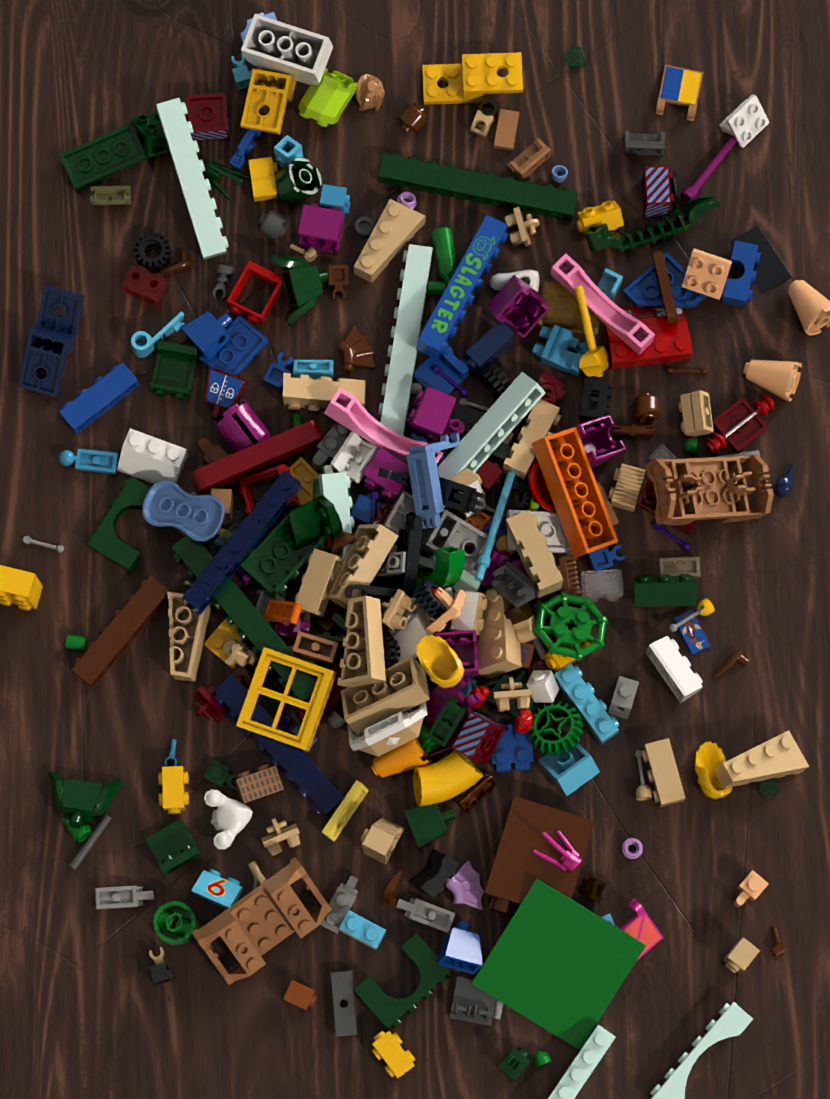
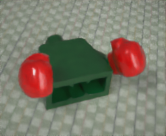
(486, 691)

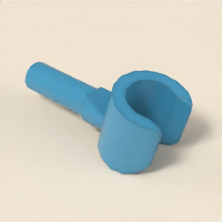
(172, 753)

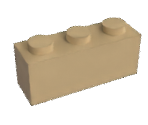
(317, 582)
(663, 772)

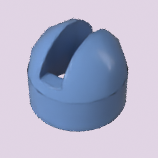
(561, 169)

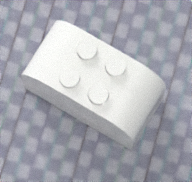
(287, 50)

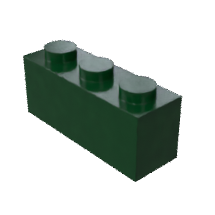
(664, 590)

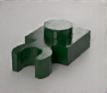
(219, 774)

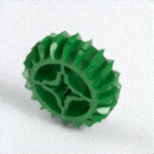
(539, 735)

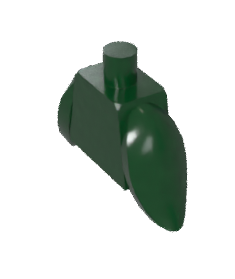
(300, 284)
(82, 799)

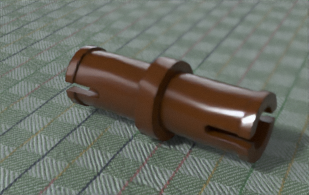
(633, 429)

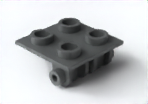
(471, 1003)

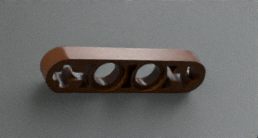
(664, 287)

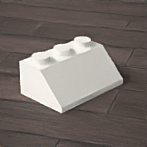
(151, 458)
(411, 635)
(674, 668)

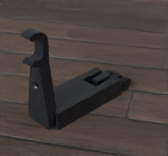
(467, 497)
(409, 542)

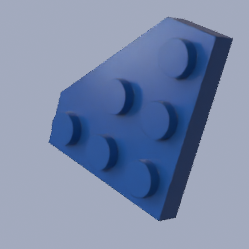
(646, 293)

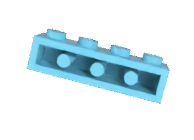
(582, 698)

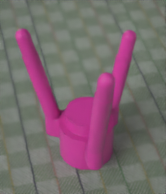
(570, 858)

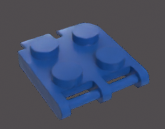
(513, 749)

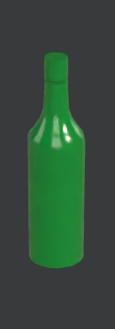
(444, 253)

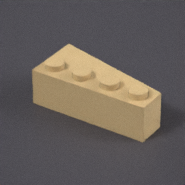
(391, 233)
(317, 394)
(538, 426)
(534, 553)
(186, 637)
(497, 644)
(766, 761)
(381, 839)

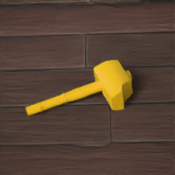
(596, 358)

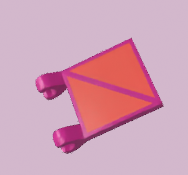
(642, 927)

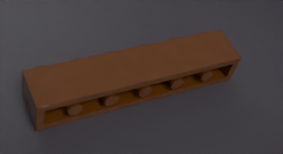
(121, 631)

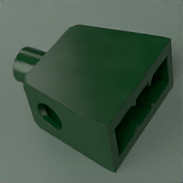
(428, 823)

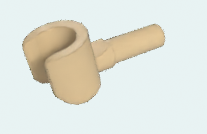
(309, 255)

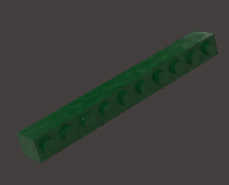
(477, 187)
(245, 617)

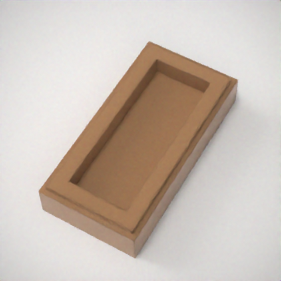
(506, 129)

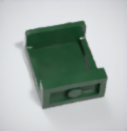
(174, 370)

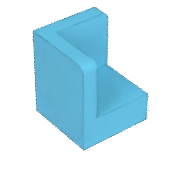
(610, 283)

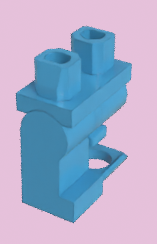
(556, 349)

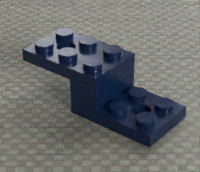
(51, 341)

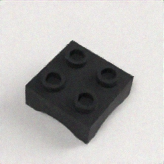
(435, 874)

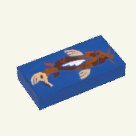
(692, 634)

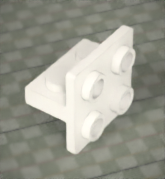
(745, 121)
(354, 457)

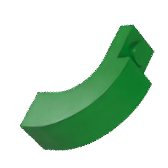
(448, 567)

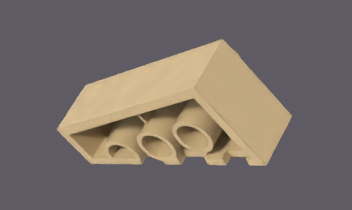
(361, 561)
(363, 644)

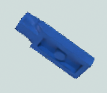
(246, 145)

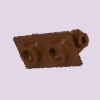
(471, 796)

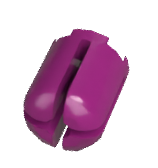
(248, 421)

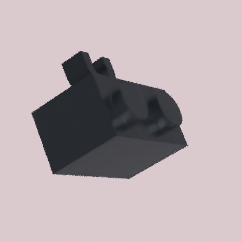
(594, 399)

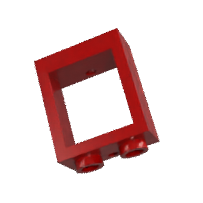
(264, 275)
(246, 483)

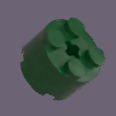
(298, 181)

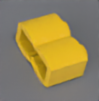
(263, 178)

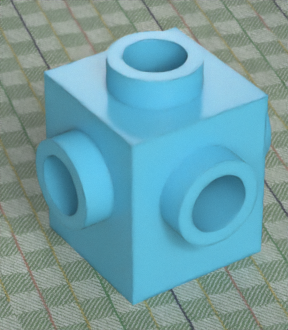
(287, 151)

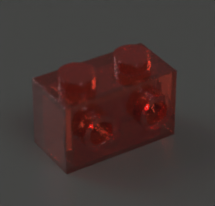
(145, 285)

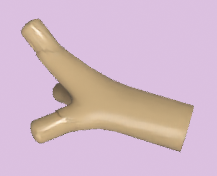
(258, 877)

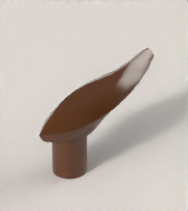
(180, 265)
(730, 661)
(390, 889)

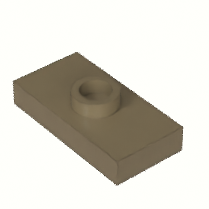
(680, 565)

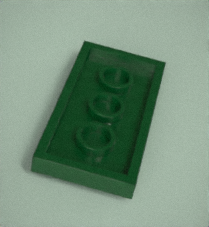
(103, 157)

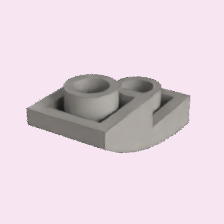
(393, 565)

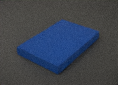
(239, 350)

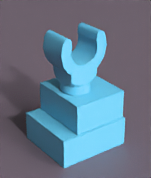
(241, 73)

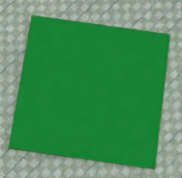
(558, 964)

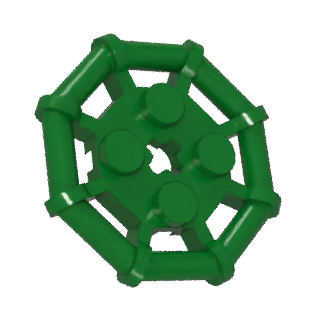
(572, 615)

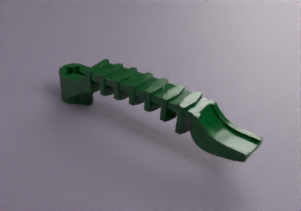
(599, 237)

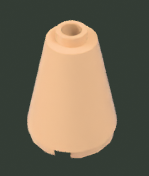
(810, 306)
(774, 376)

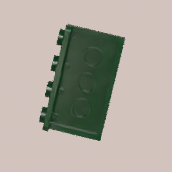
(279, 559)

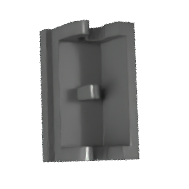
(644, 144)
(513, 585)

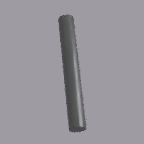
(90, 842)

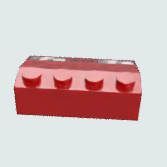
(669, 345)

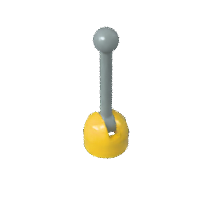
(704, 608)

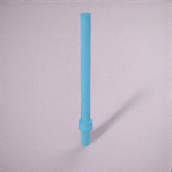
(484, 559)

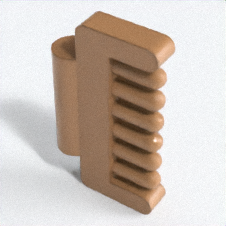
(565, 571)

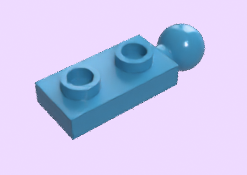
(91, 460)

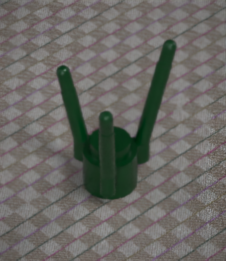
(216, 171)

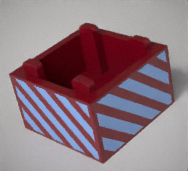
(208, 116)
(656, 191)
(478, 737)

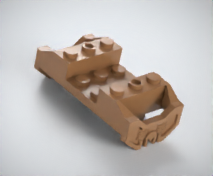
(709, 489)
(262, 921)

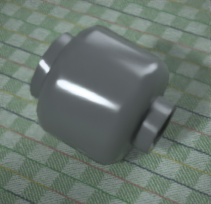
(273, 224)

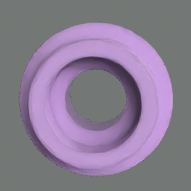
(407, 199)
(632, 841)

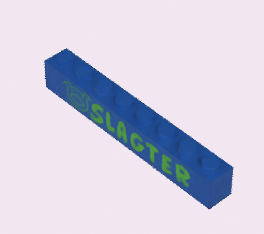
(462, 287)

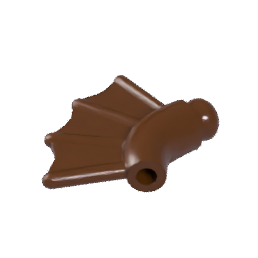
(356, 351)

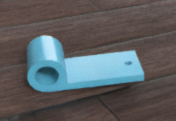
(143, 344)

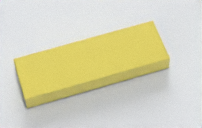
(345, 811)

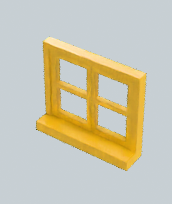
(314, 708)

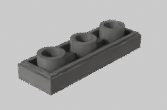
(343, 990)

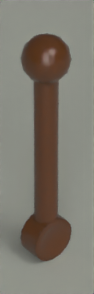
(670, 370)

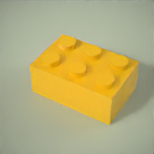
(19, 588)

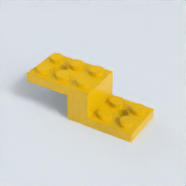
(472, 78)
(267, 90)

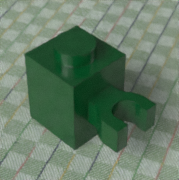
(514, 1063)

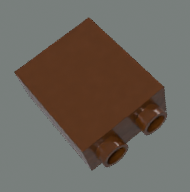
(517, 866)

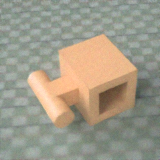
(750, 888)

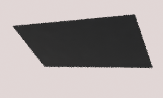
(770, 269)

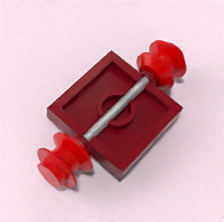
(740, 424)

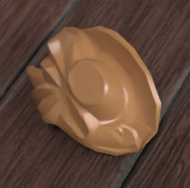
(369, 92)

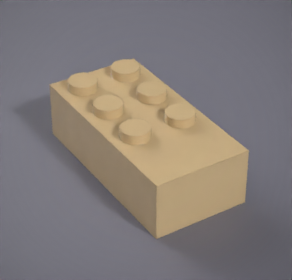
(372, 703)

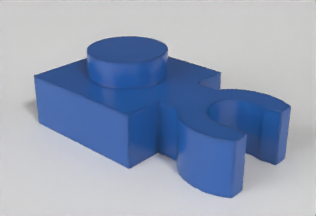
(275, 372)
(602, 558)

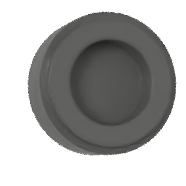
(364, 227)

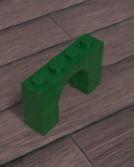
(105, 540)
(391, 1010)

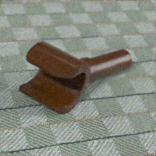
(779, 948)

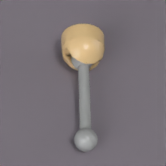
(643, 791)

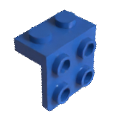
(450, 365)

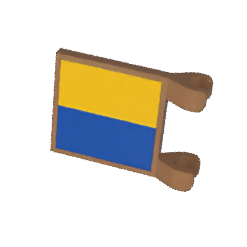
(681, 88)

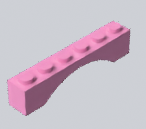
(624, 325)
(351, 414)

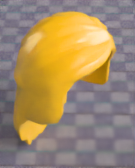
(439, 661)
(706, 760)

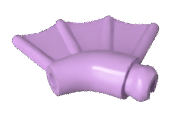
(466, 887)

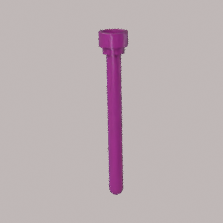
(692, 191)

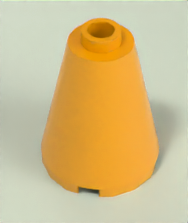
(400, 759)

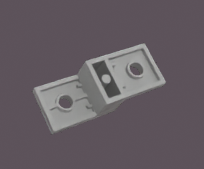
(452, 531)

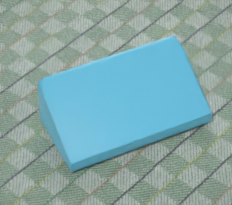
(313, 368)

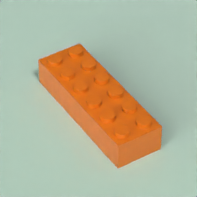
(574, 492)

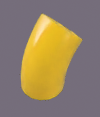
(444, 779)

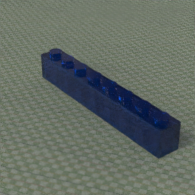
(241, 542)
(293, 760)

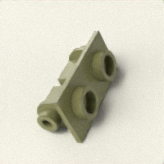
(111, 195)

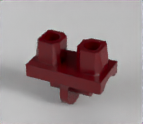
(208, 705)

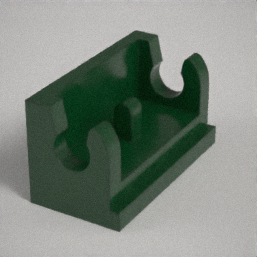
(447, 722)

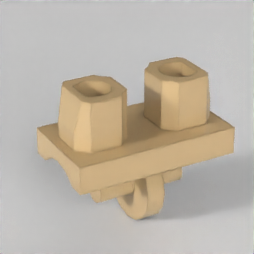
(517, 219)
(395, 609)
(239, 653)
(522, 696)
(272, 840)

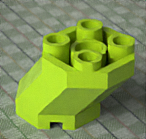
(328, 99)

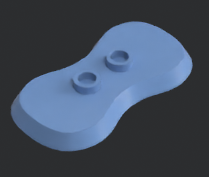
(194, 514)

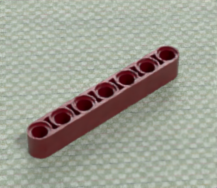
(257, 456)

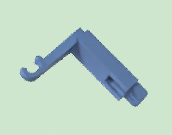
(425, 479)

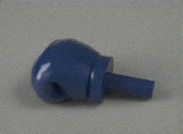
(784, 484)

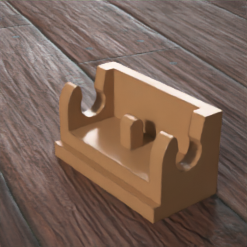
(529, 159)

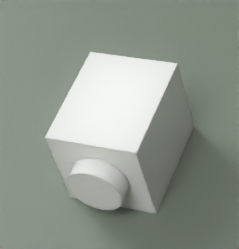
(543, 686)

